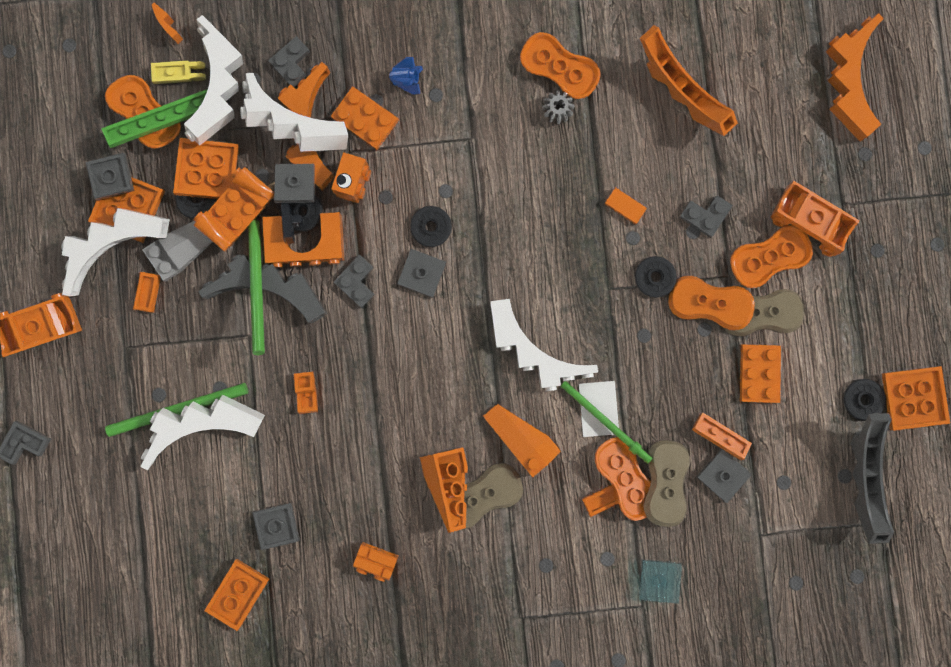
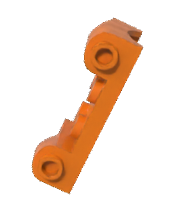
(234, 209)
(814, 217)
(37, 324)

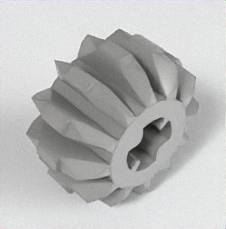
(563, 112)

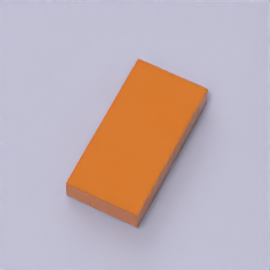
(625, 206)
(147, 292)
(600, 500)

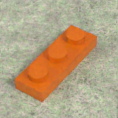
(721, 436)

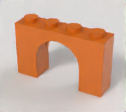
(329, 248)

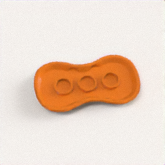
(548, 58)
(132, 97)
(760, 261)
(727, 306)
(622, 470)

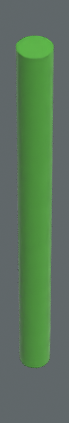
(256, 294)
(206, 400)

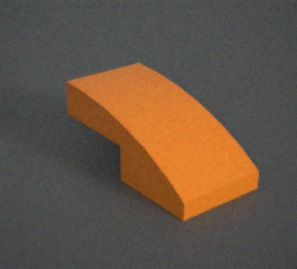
(166, 22)
(306, 392)

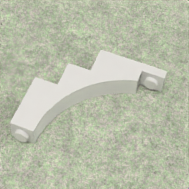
(214, 110)

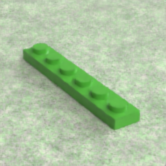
(153, 120)

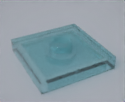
(660, 581)

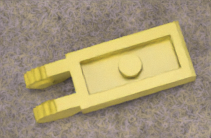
(176, 72)

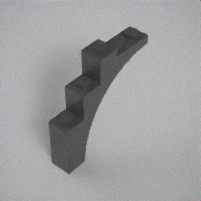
(295, 290)
(868, 475)

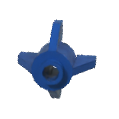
(406, 75)

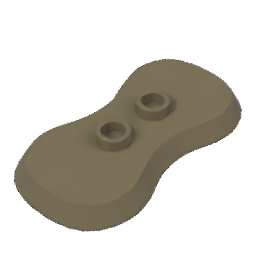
(776, 311)
(493, 490)
(666, 500)

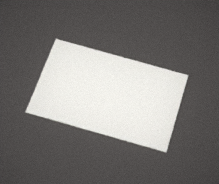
(603, 397)

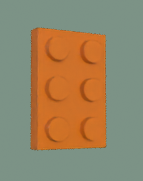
(365, 118)
(760, 373)
(237, 594)

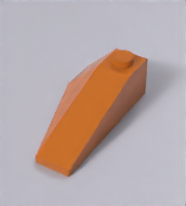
(526, 442)
(446, 482)

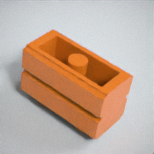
(375, 561)

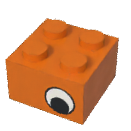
(351, 178)

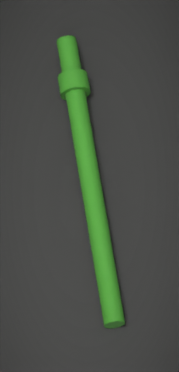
(633, 446)

